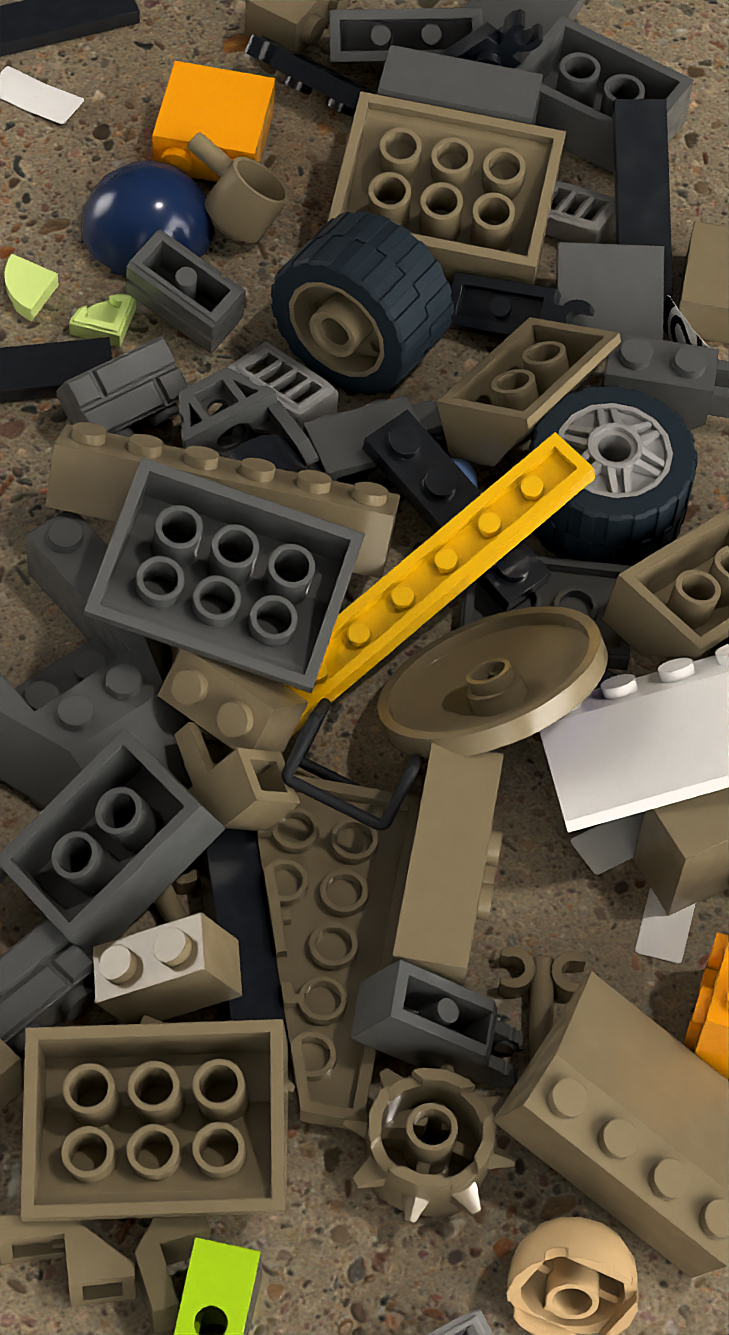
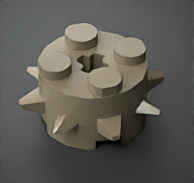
(420, 1175)

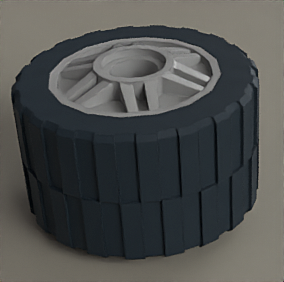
(641, 479)

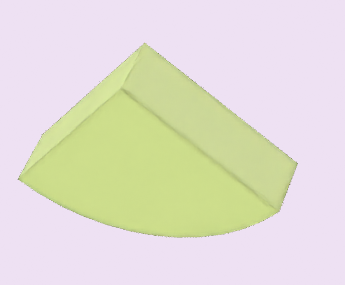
(28, 285)
(104, 319)

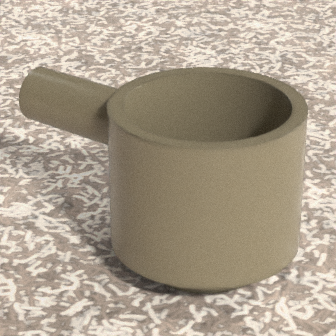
(244, 197)

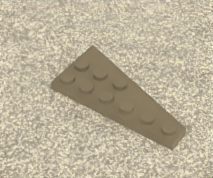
(333, 924)

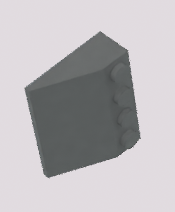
(225, 575)

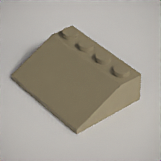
(456, 180)
(155, 1120)
(631, 1124)

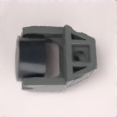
(250, 416)

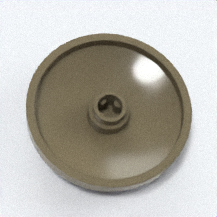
(493, 681)

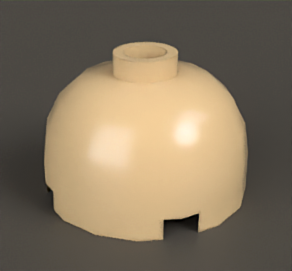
(573, 1279)

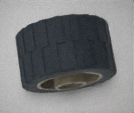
(362, 303)

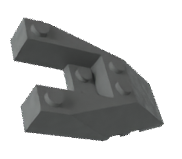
(90, 695)

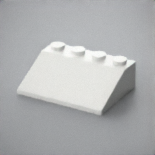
(643, 742)

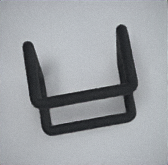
(298, 759)

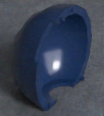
(135, 204)

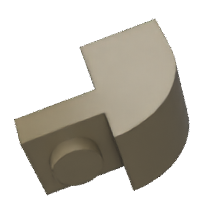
(235, 785)

